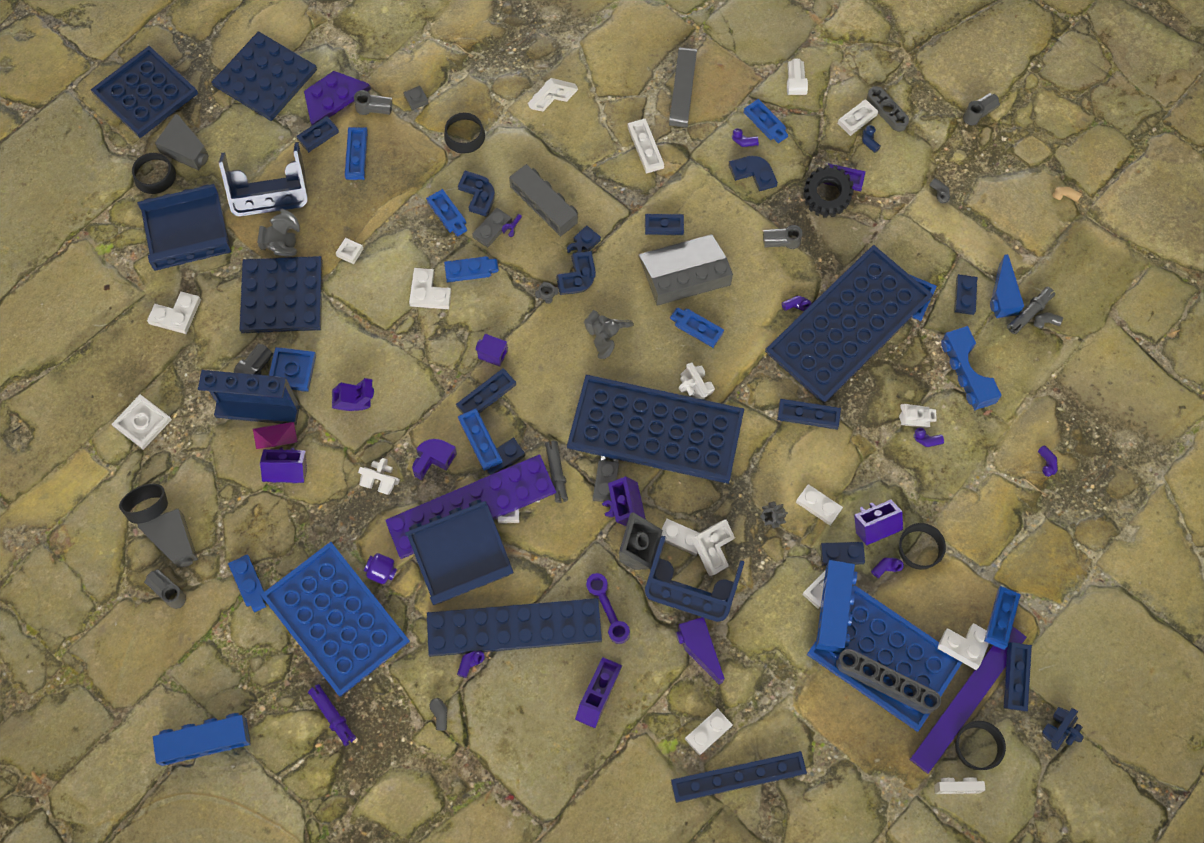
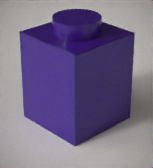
(492, 349)

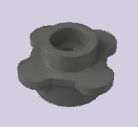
(546, 287)

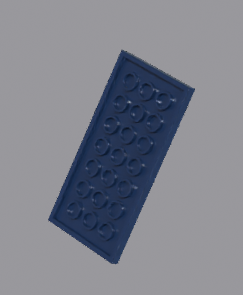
(848, 324)
(656, 428)

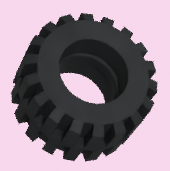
(833, 176)

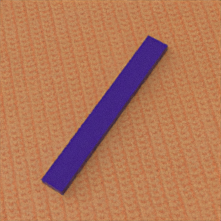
(963, 705)

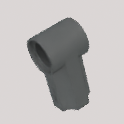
(372, 103)
(980, 108)
(781, 237)
(255, 361)
(165, 588)

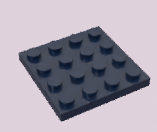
(264, 76)
(144, 91)
(281, 294)

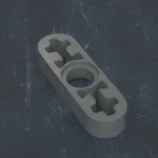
(889, 117)

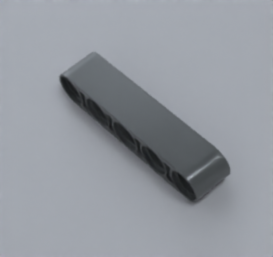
(683, 87)
(899, 681)

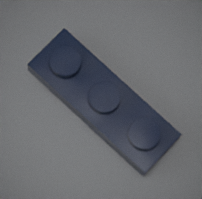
(487, 392)
(809, 414)
(1017, 676)

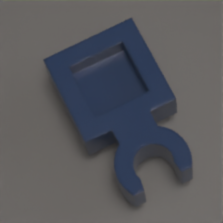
(584, 240)

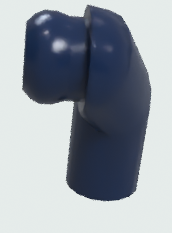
(868, 138)

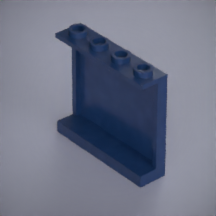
(184, 227)
(250, 397)
(459, 551)

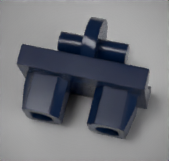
(1067, 720)

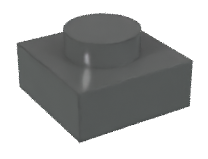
(415, 98)

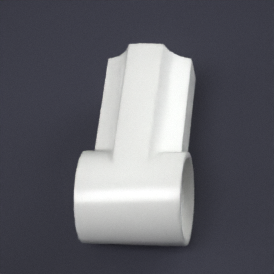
(796, 82)

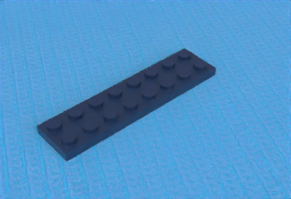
(513, 627)

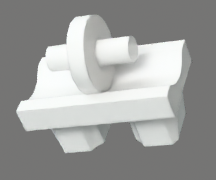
(693, 383)
(917, 415)
(369, 475)

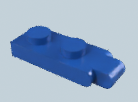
(766, 121)
(447, 212)
(470, 268)
(697, 326)
(248, 582)

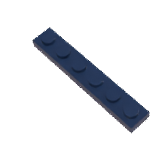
(738, 777)

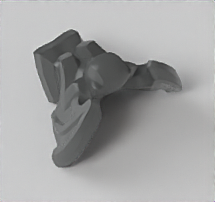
(277, 237)
(604, 330)

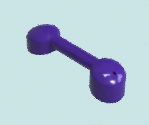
(598, 586)

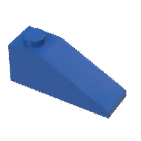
(1006, 295)

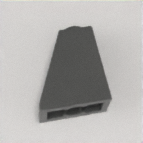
(182, 144)
(172, 537)

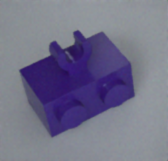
(283, 465)
(624, 500)
(878, 522)

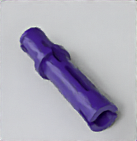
(336, 722)

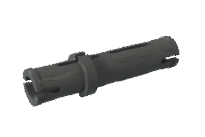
(1036, 304)
(556, 471)

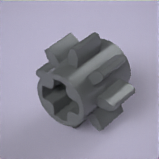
(773, 514)

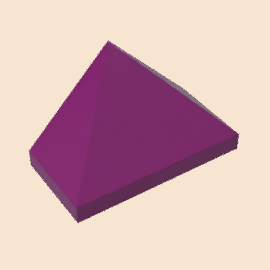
(275, 435)

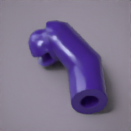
(743, 141)
(796, 302)
(926, 440)
(1051, 461)
(887, 564)
(468, 661)

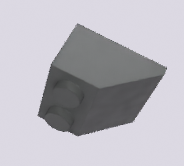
(639, 543)

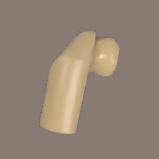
(1068, 192)

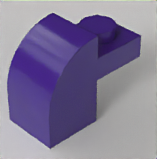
(353, 397)
(433, 452)

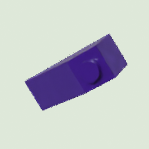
(698, 644)
(598, 692)

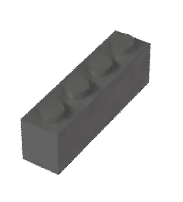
(544, 200)

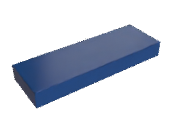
(356, 153)
(480, 439)
(1002, 618)

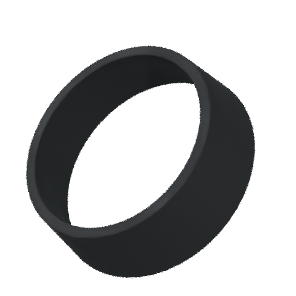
(464, 147)
(160, 186)
(140, 494)
(933, 532)
(997, 735)

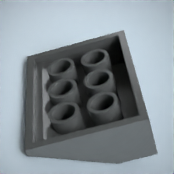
(686, 269)

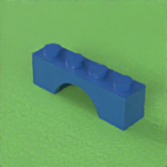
(979, 390)

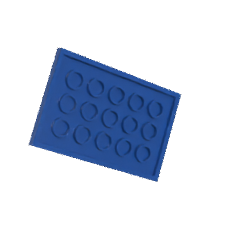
(335, 619)
(897, 645)

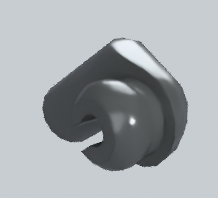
(943, 191)
(1047, 317)
(439, 710)

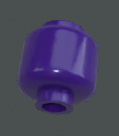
(380, 568)

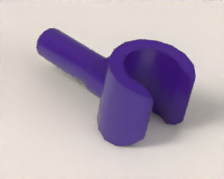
(511, 226)

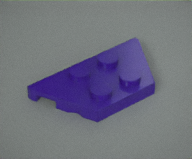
(331, 95)

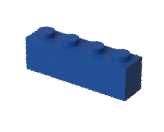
(835, 606)
(201, 740)

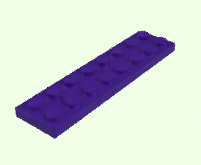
(502, 491)

